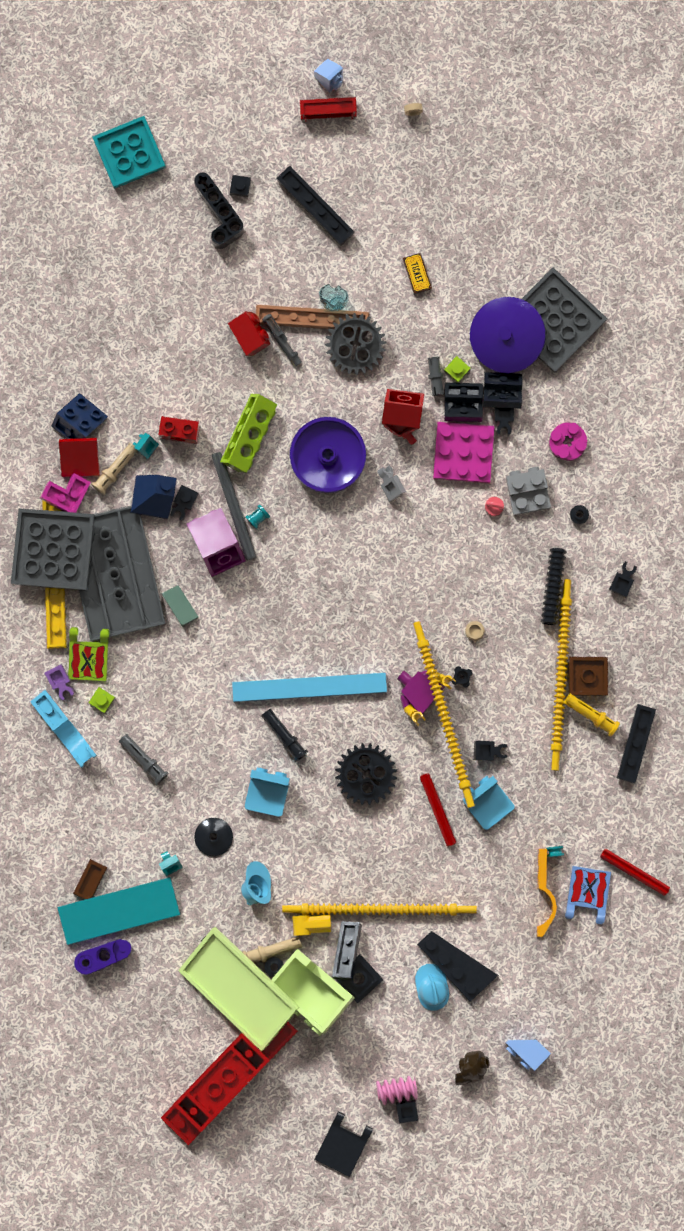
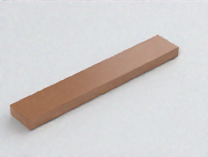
(306, 316)

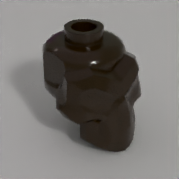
(472, 1068)

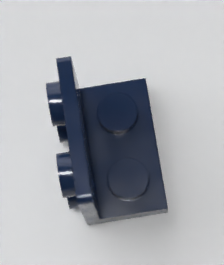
(78, 418)

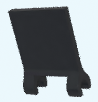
(342, 1146)

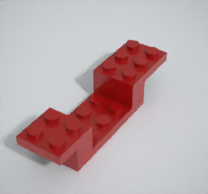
(221, 1084)

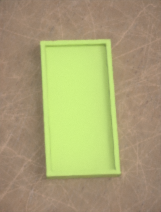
(238, 988)

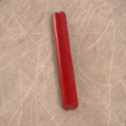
(438, 809)
(635, 872)

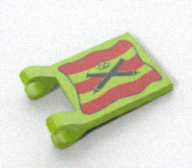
(88, 659)

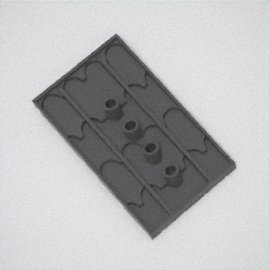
(121, 577)

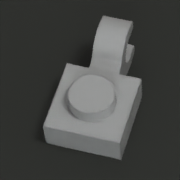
(392, 485)

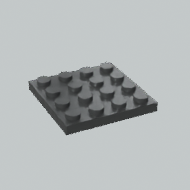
(566, 316)
(53, 549)

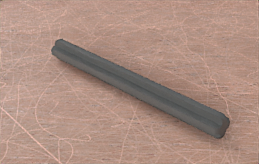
(234, 507)

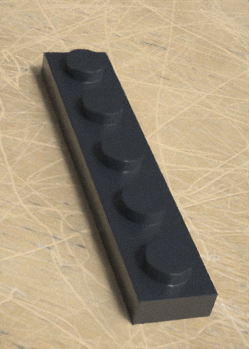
(315, 205)

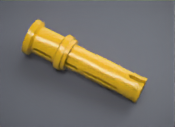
(598, 718)

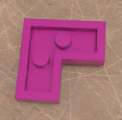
(66, 499)

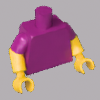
(417, 695)

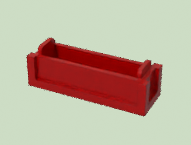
(328, 108)

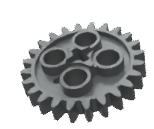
(338, 339)

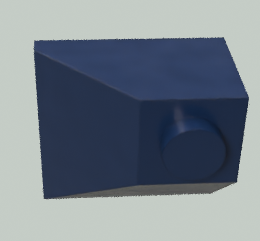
(153, 495)

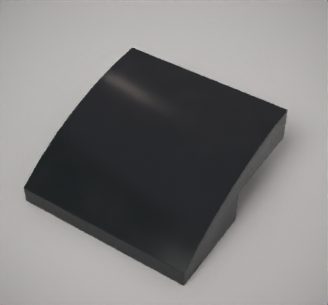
(502, 390)
(463, 402)

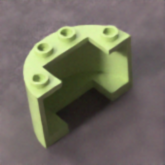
(314, 991)

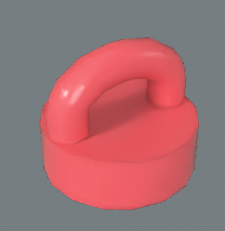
(494, 506)

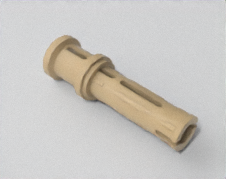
(109, 475)
(263, 953)

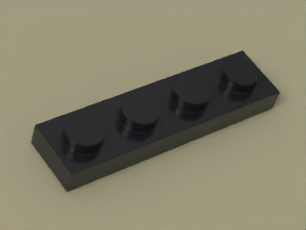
(636, 743)

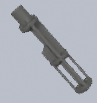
(281, 339)

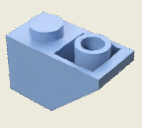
(329, 75)
(530, 1052)

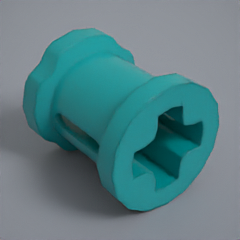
(257, 516)

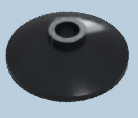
(222, 842)

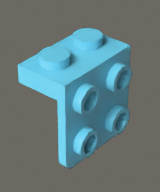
(267, 792)
(490, 803)

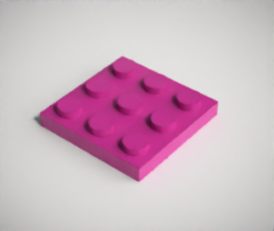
(463, 452)

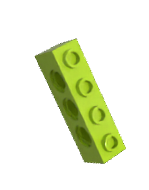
(240, 438)

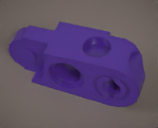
(118, 951)

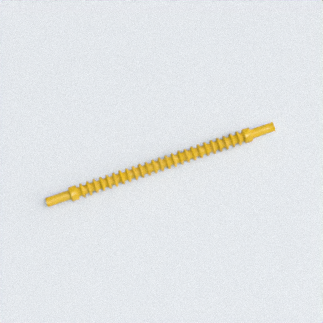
(445, 719)
(556, 747)
(305, 909)

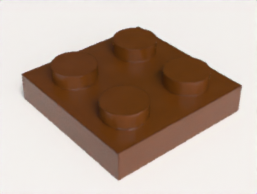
(588, 676)

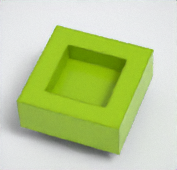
(457, 369)
(101, 700)

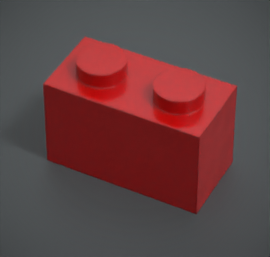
(249, 333)

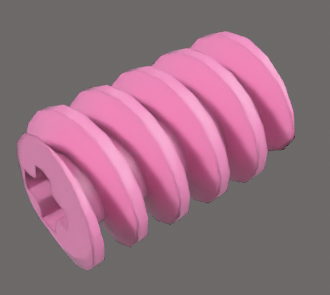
(397, 1090)

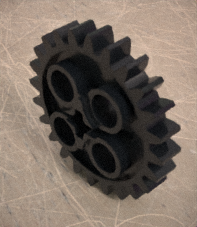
(377, 760)

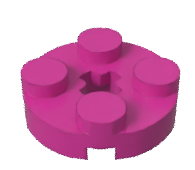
(578, 444)

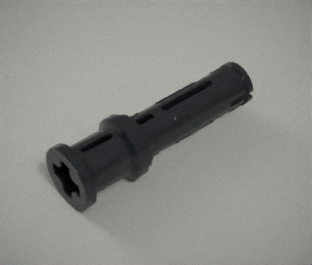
(289, 742)

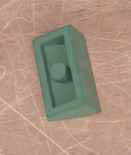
(180, 605)

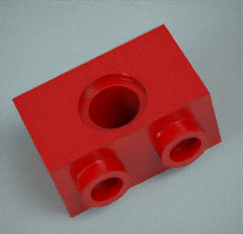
(179, 430)

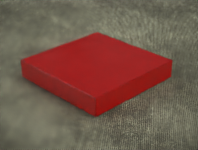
(79, 457)

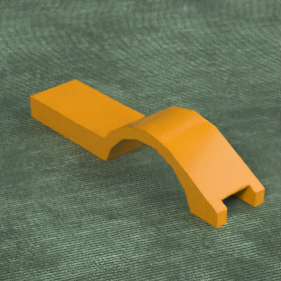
(541, 885)

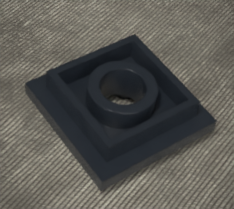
(372, 980)

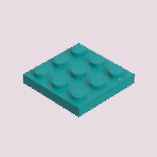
(129, 152)

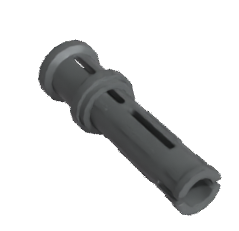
(149, 765)

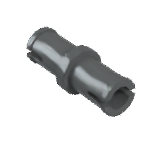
(435, 376)

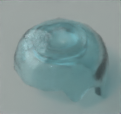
(333, 298)

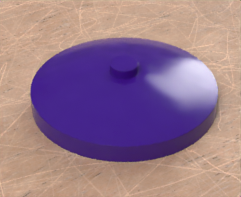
(507, 334)
(327, 454)

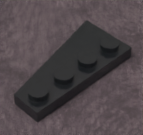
(461, 969)

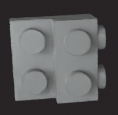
(528, 491)

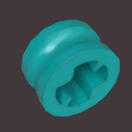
(555, 851)

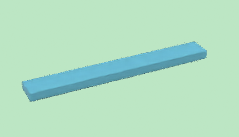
(309, 687)

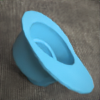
(257, 884)
(432, 987)

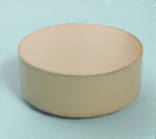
(413, 109)
(474, 630)

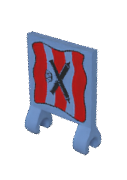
(588, 890)

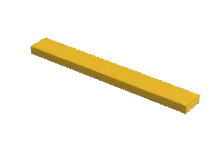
(55, 609)

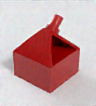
(402, 413)

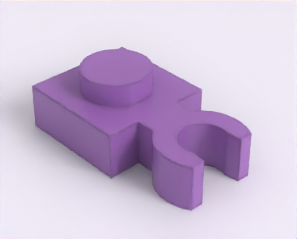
(58, 678)

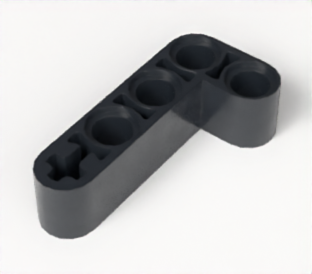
(216, 207)

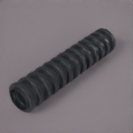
(553, 586)

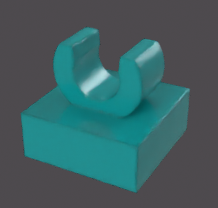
(146, 445)
(170, 864)

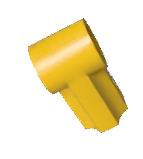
(306, 925)

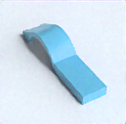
(63, 728)

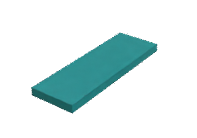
(118, 910)

